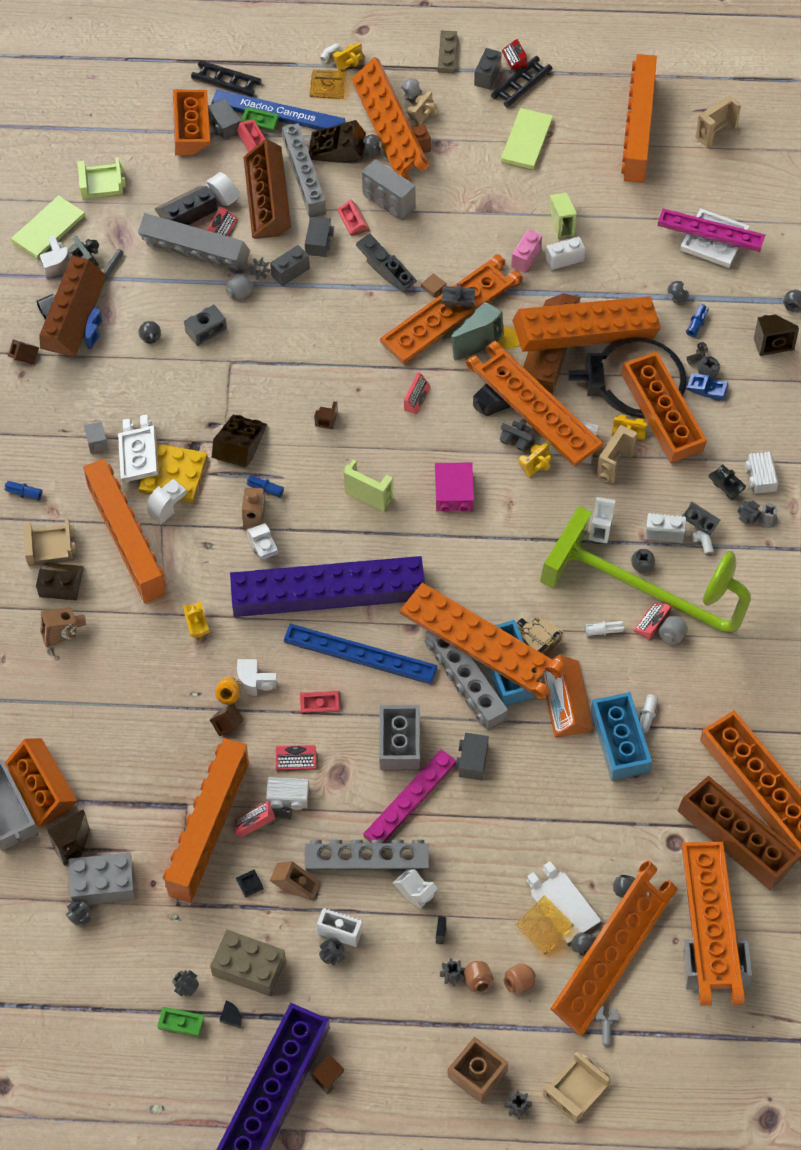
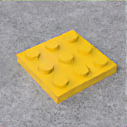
(177, 464)

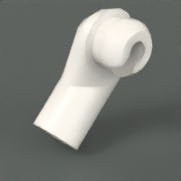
(329, 51)
(703, 538)

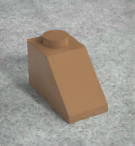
(295, 880)

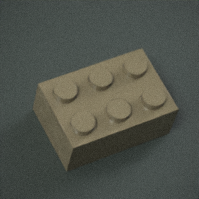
(248, 962)

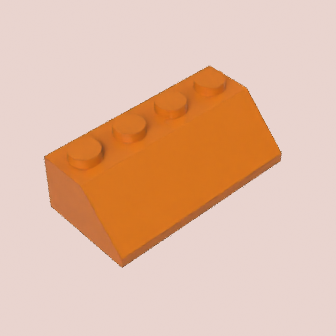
(190, 121)
(40, 781)

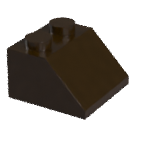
(775, 335)
(59, 581)
(70, 836)

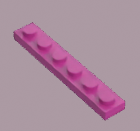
(711, 230)
(410, 797)

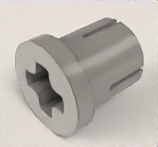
(768, 516)

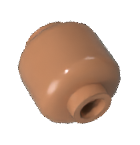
(478, 976)
(519, 978)

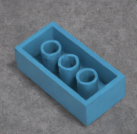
(507, 690)
(621, 736)

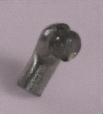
(700, 353)
(280, 814)

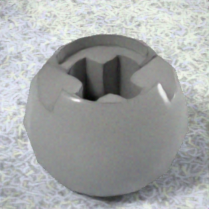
(411, 89)

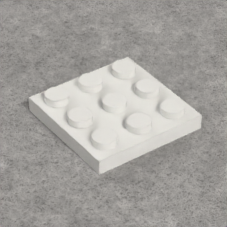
(709, 249)

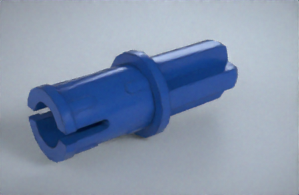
(697, 321)
(268, 487)
(23, 490)

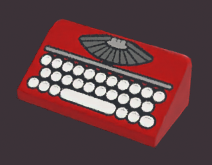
(515, 55)

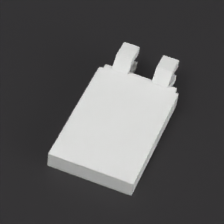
(138, 450)
(566, 898)

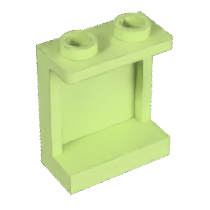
(101, 180)
(367, 489)

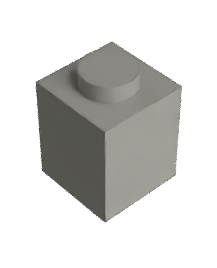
(96, 437)

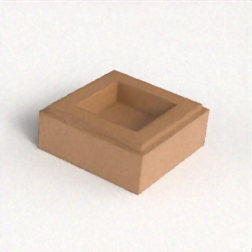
(433, 285)

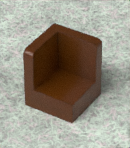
(23, 351)
(326, 417)
(226, 720)
(327, 1073)

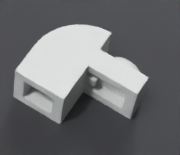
(223, 189)
(56, 261)
(162, 500)
(602, 520)
(261, 541)
(252, 680)
(415, 888)

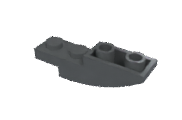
(384, 264)

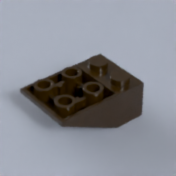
(338, 143)
(238, 440)

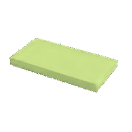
(526, 138)
(53, 220)

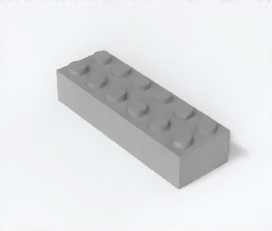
(194, 242)

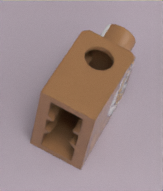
(253, 502)
(59, 625)

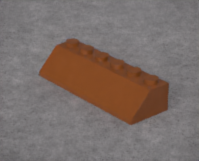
(267, 190)
(72, 307)
(547, 363)
(742, 832)

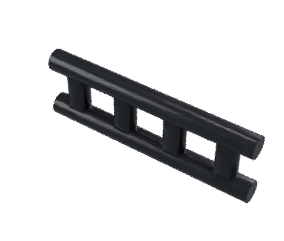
(205, 66)
(520, 90)

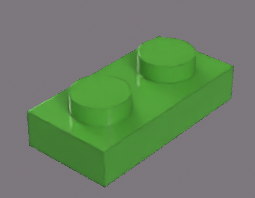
(264, 120)
(180, 1022)

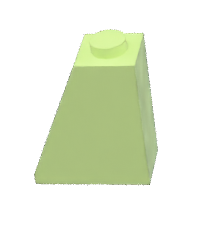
(563, 215)

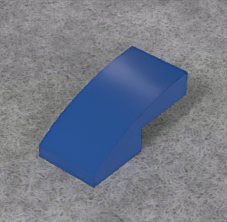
(92, 325)
(705, 387)

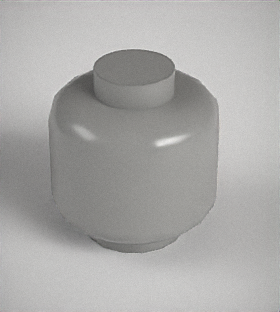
(239, 287)
(673, 630)

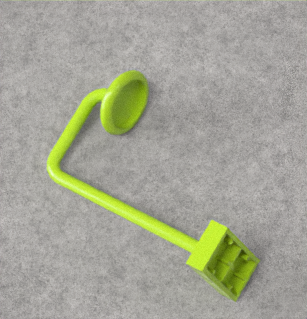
(569, 548)

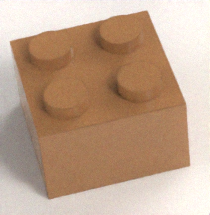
(477, 1069)

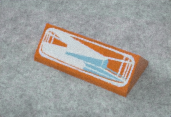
(568, 700)

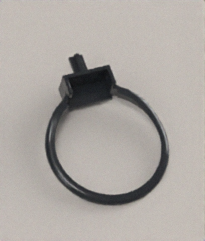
(595, 379)

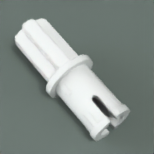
(604, 628)
(648, 712)

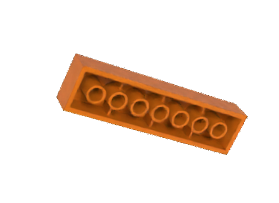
(639, 118)
(585, 323)
(125, 530)
(756, 775)
(206, 820)

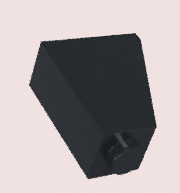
(488, 401)

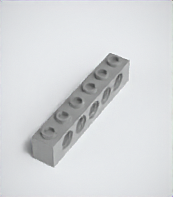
(303, 170)
(488, 716)
(356, 862)

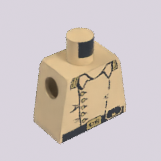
(540, 635)

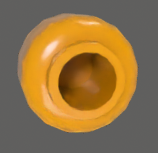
(228, 690)

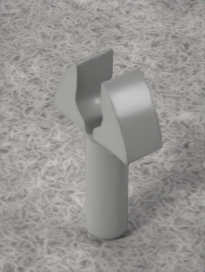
(606, 1031)

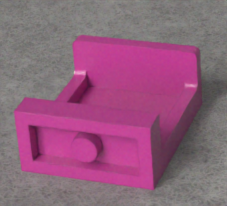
(454, 486)

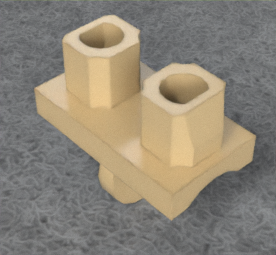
(424, 107)

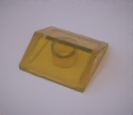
(328, 84)

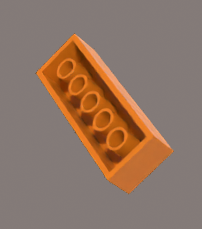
(663, 407)

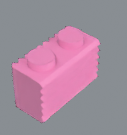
(526, 251)

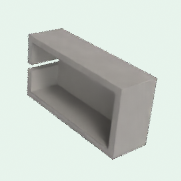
(14, 815)

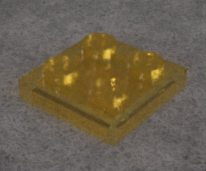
(544, 925)

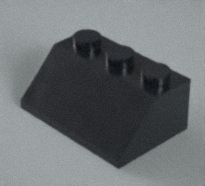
(189, 206)

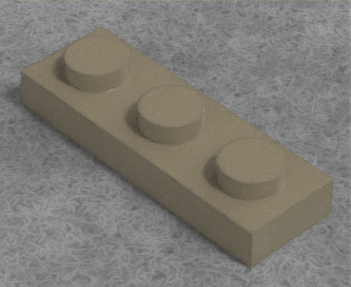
(447, 51)

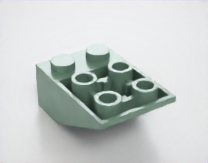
(478, 331)

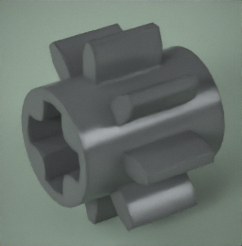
(260, 263)
(749, 512)
(78, 913)
(331, 951)
(454, 977)
(185, 983)
(523, 1102)

